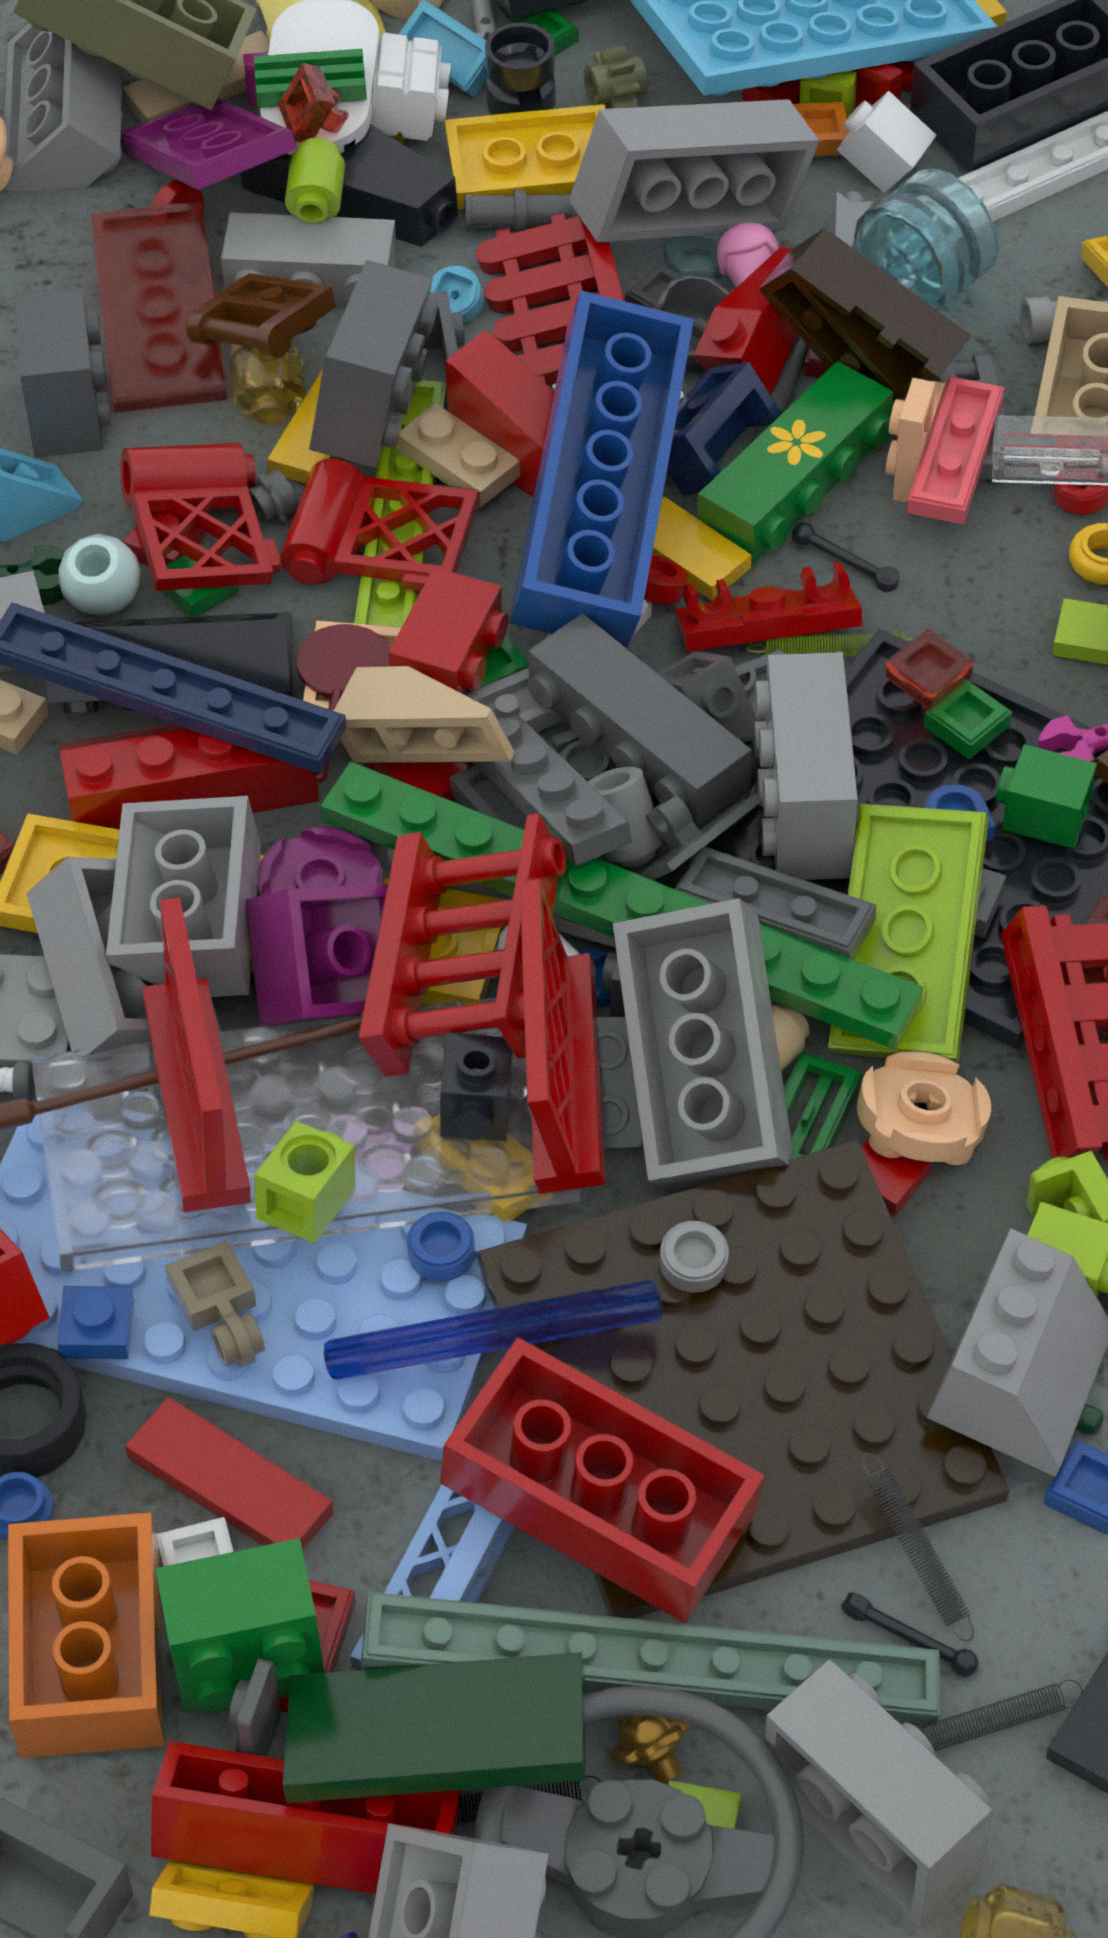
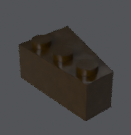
(861, 315)

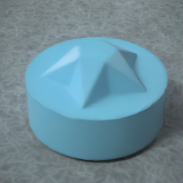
(463, 290)

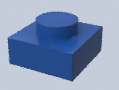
(95, 1322)

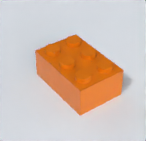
(85, 1636)

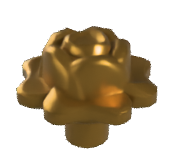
(650, 1743)

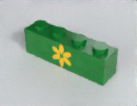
(797, 460)

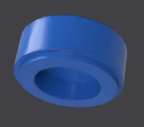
(441, 1246)

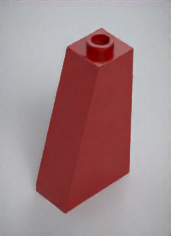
(501, 401)

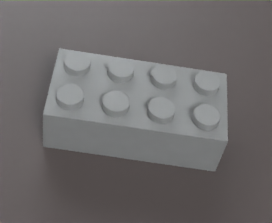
(692, 169)
(702, 1044)

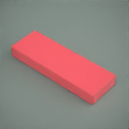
(955, 450)

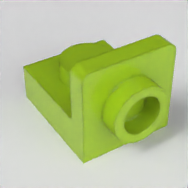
(1072, 1184)

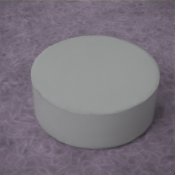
(694, 1256)

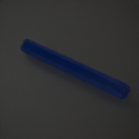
(493, 1329)

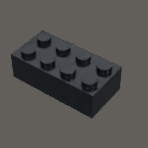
(1016, 82)

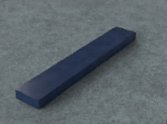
(169, 688)

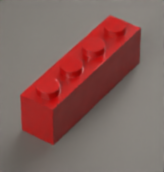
(234, 1816)

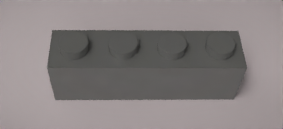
(638, 718)

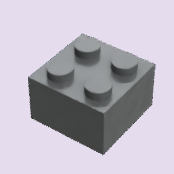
(61, 372)

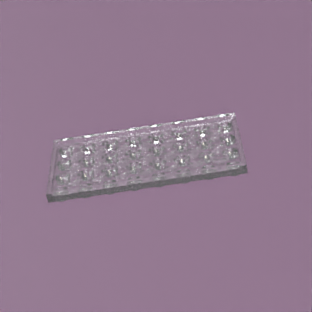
(117, 1174)

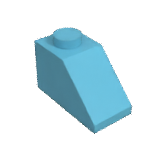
(32, 494)

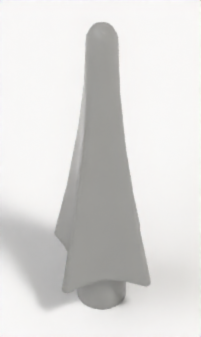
(847, 212)

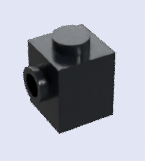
(472, 1101)

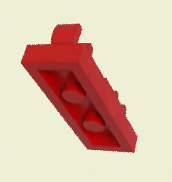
(767, 612)

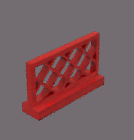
(560, 1053)
(193, 1077)

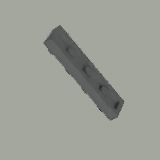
(548, 785)

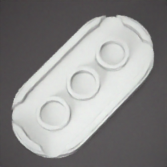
(330, 27)

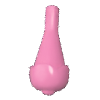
(744, 250)

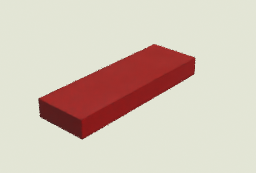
(227, 1477)

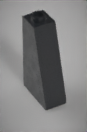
(378, 183)

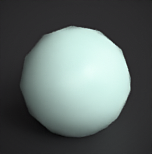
(99, 575)

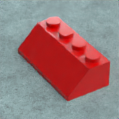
(170, 766)

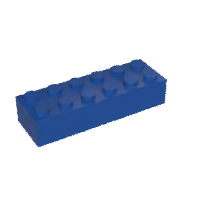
(603, 468)

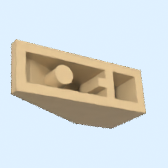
(413, 718)

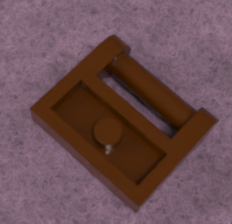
(260, 313)

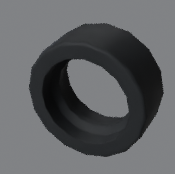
(59, 1440)

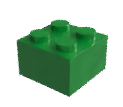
(231, 1613)

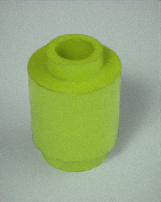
(315, 180)

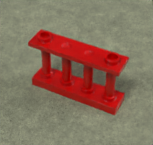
(413, 923)

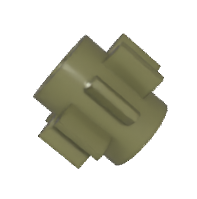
(615, 78)

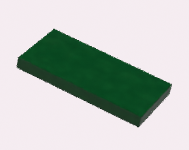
(435, 1728)

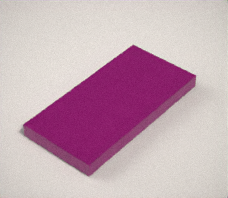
(206, 144)

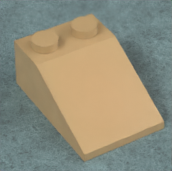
(1076, 361)

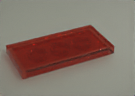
(150, 281)

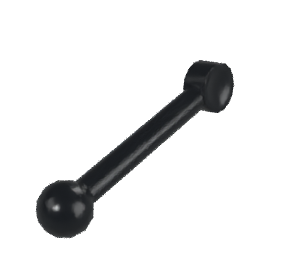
(885, 577)
(963, 1661)

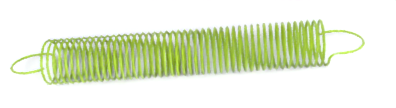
(855, 653)

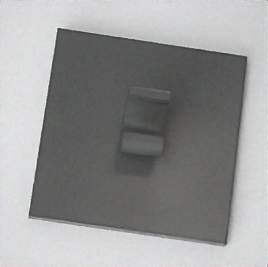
(675, 825)

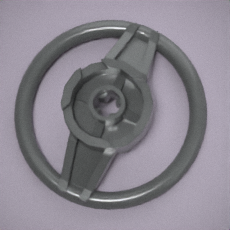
(696, 1861)

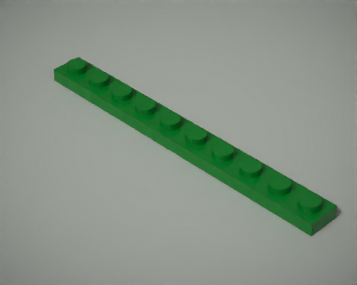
(602, 894)

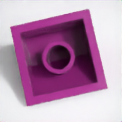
(314, 951)

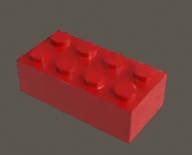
(601, 1479)

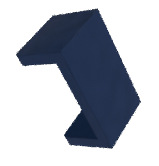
(712, 419)

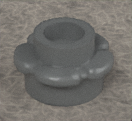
(273, 497)

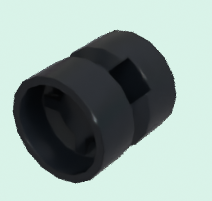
(520, 69)

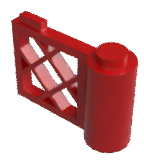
(191, 484)
(334, 519)

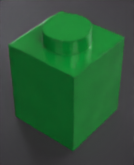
(1046, 795)

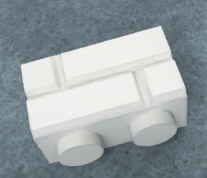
(409, 86)

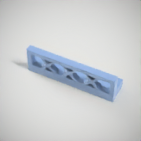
(465, 1565)

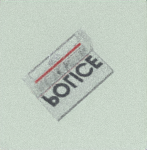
(1050, 450)

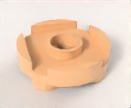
(898, 1128)

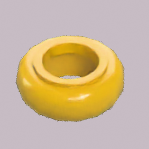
(1084, 562)

